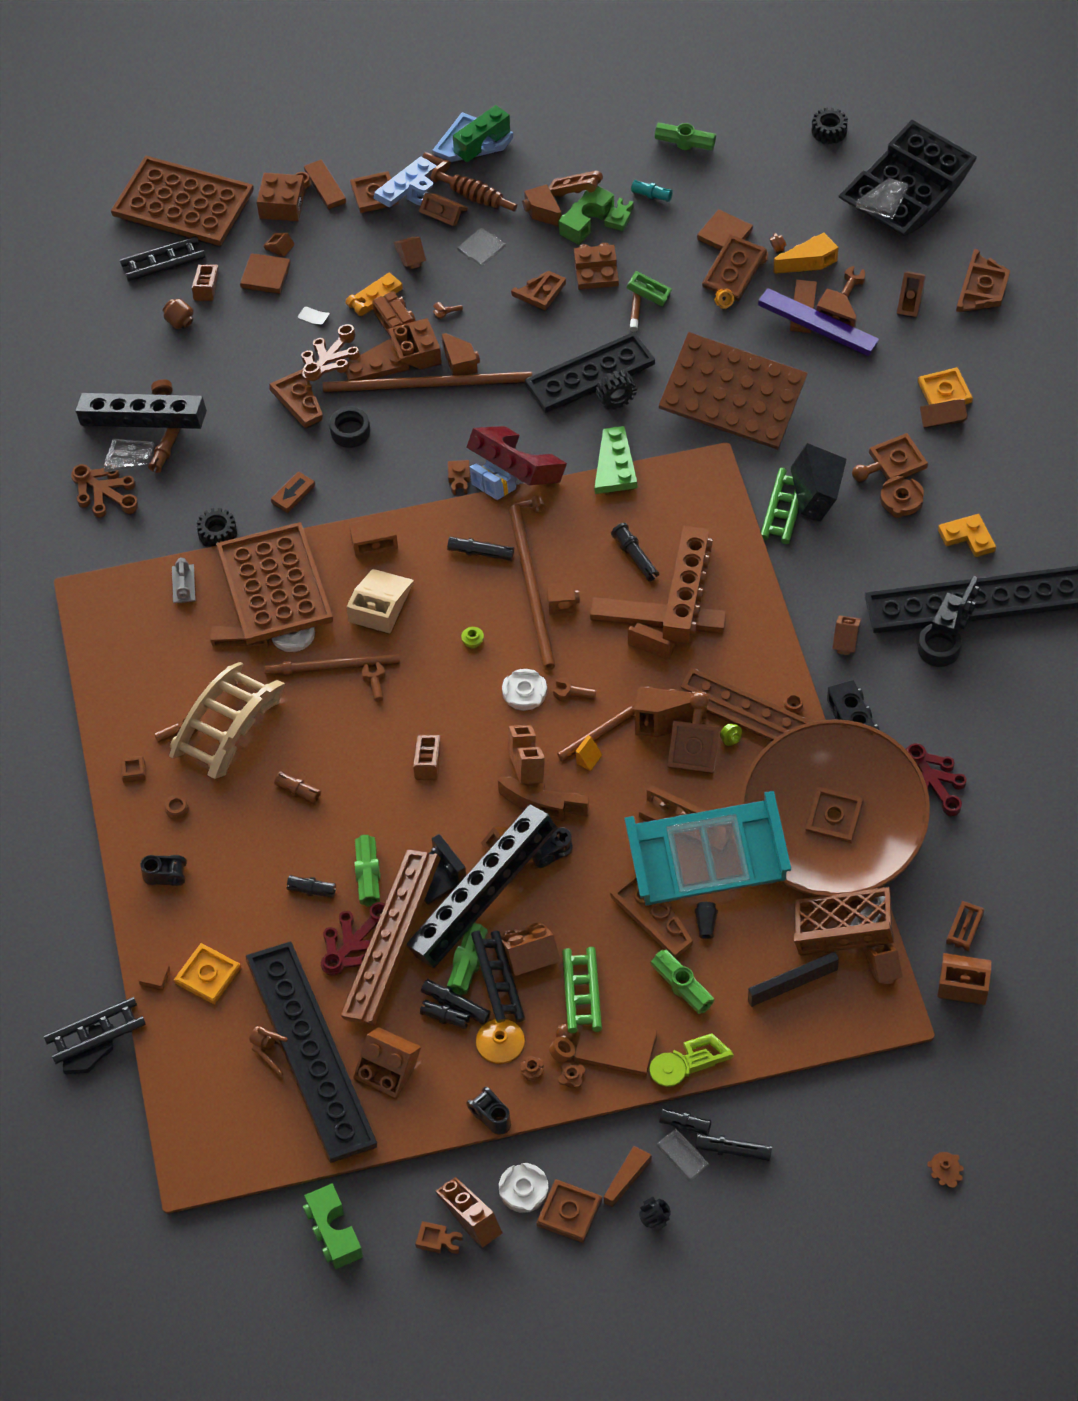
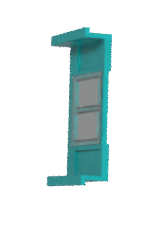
(708, 851)

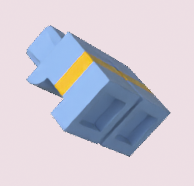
(492, 480)

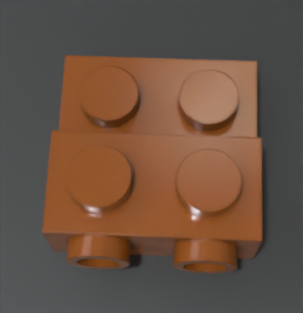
(596, 266)

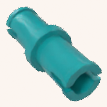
(652, 190)

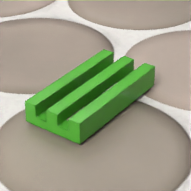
(648, 291)

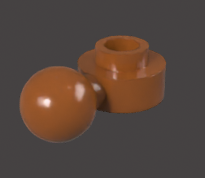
(562, 1047)

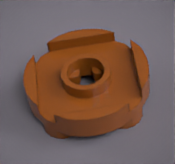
(901, 506)

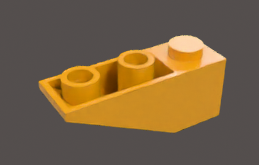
(808, 256)

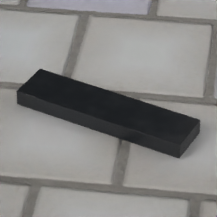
(793, 979)

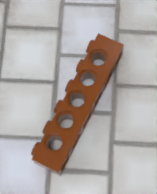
(686, 584)

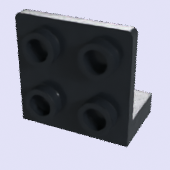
(955, 610)
(448, 872)

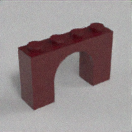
(498, 447)

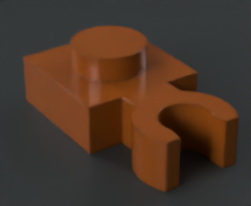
(459, 475)
(434, 1237)

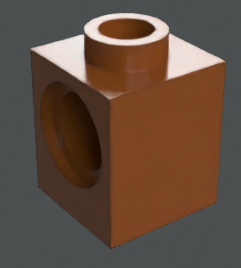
(562, 597)

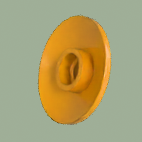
(501, 1050)

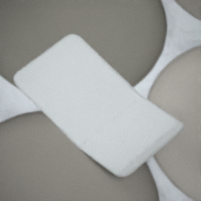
(313, 316)

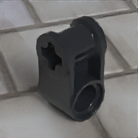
(554, 848)
(165, 870)
(487, 1108)

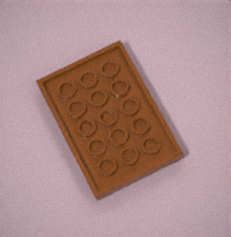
(182, 200)
(733, 390)
(274, 583)

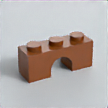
(524, 755)

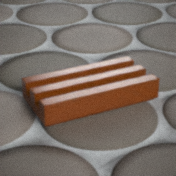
(959, 941)

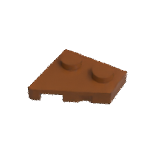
(540, 290)

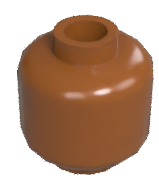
(178, 313)

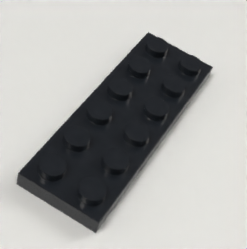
(581, 374)

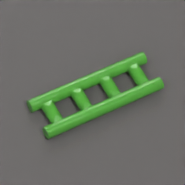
(772, 510)
(572, 999)

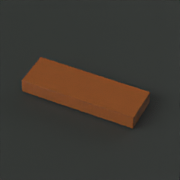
(325, 184)
(804, 294)

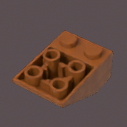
(659, 708)

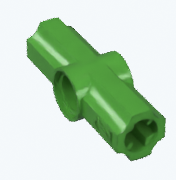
(685, 136)
(367, 870)
(465, 962)
(691, 991)

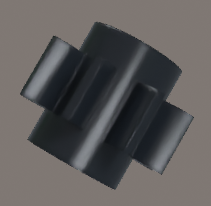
(655, 1213)

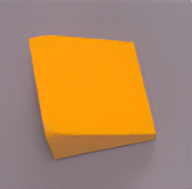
(588, 754)

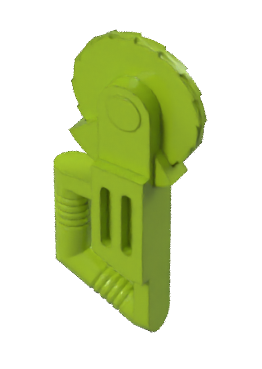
(672, 1068)

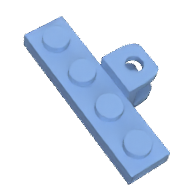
(408, 183)

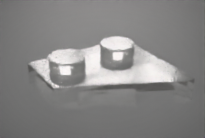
(884, 198)
(128, 453)

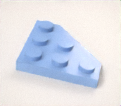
(445, 150)

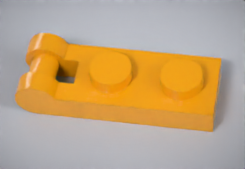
(379, 288)

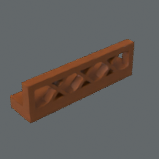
(666, 807)

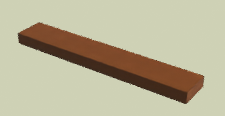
(650, 614)

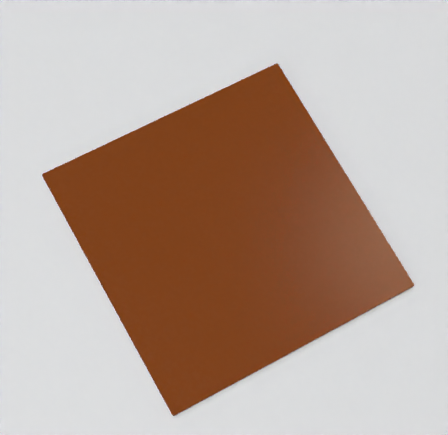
(138, 661)

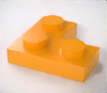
(971, 530)

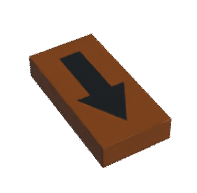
(293, 492)

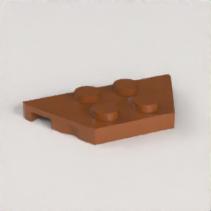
(983, 284)

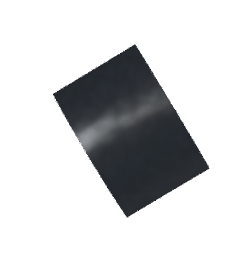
(927, 164)

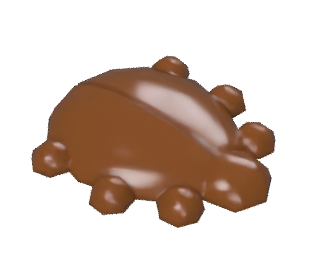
(946, 1168)

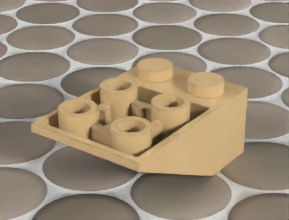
(378, 600)

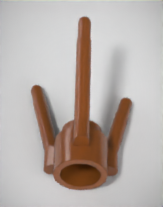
(263, 1040)

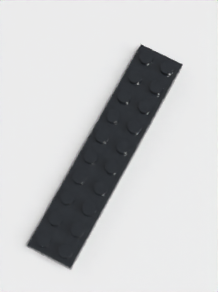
(996, 598)
(311, 1052)

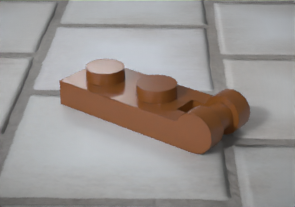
(576, 183)

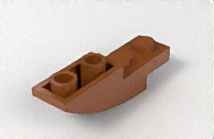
(550, 802)

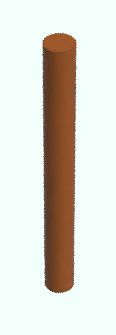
(596, 733)

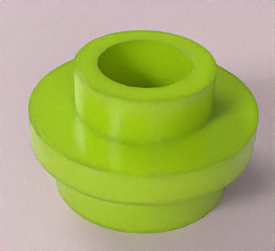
(472, 642)
(731, 734)

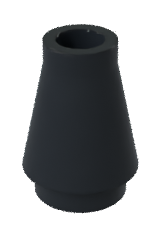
(706, 918)

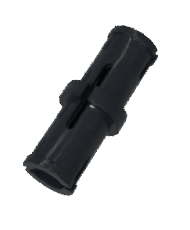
(311, 886)
(445, 1014)
(685, 1121)

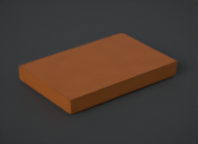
(734, 266)
(617, 1046)

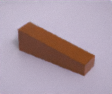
(231, 637)
(628, 1173)

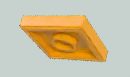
(944, 387)
(207, 973)

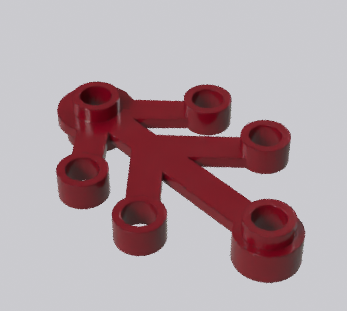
(933, 776)
(350, 943)

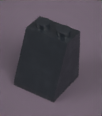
(817, 480)

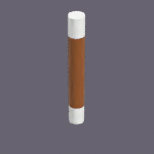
(635, 312)

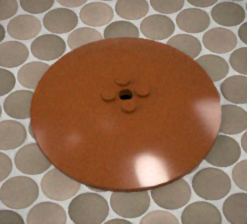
(862, 777)

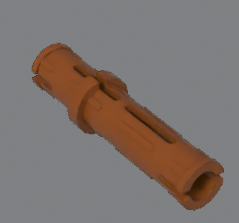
(162, 451)

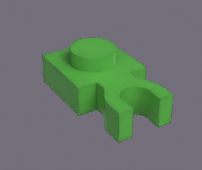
(620, 216)

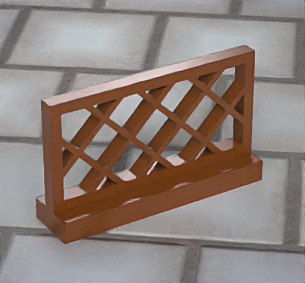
(843, 935)

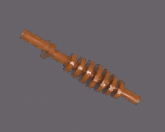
(470, 188)

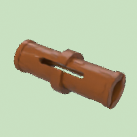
(297, 787)

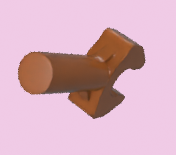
(852, 280)
(374, 679)
(569, 690)
(173, 729)

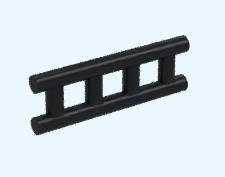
(157, 267)
(492, 987)
(80, 1027)

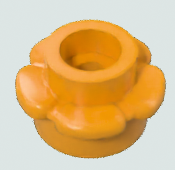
(724, 303)

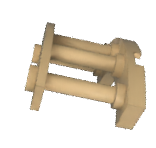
(267, 697)

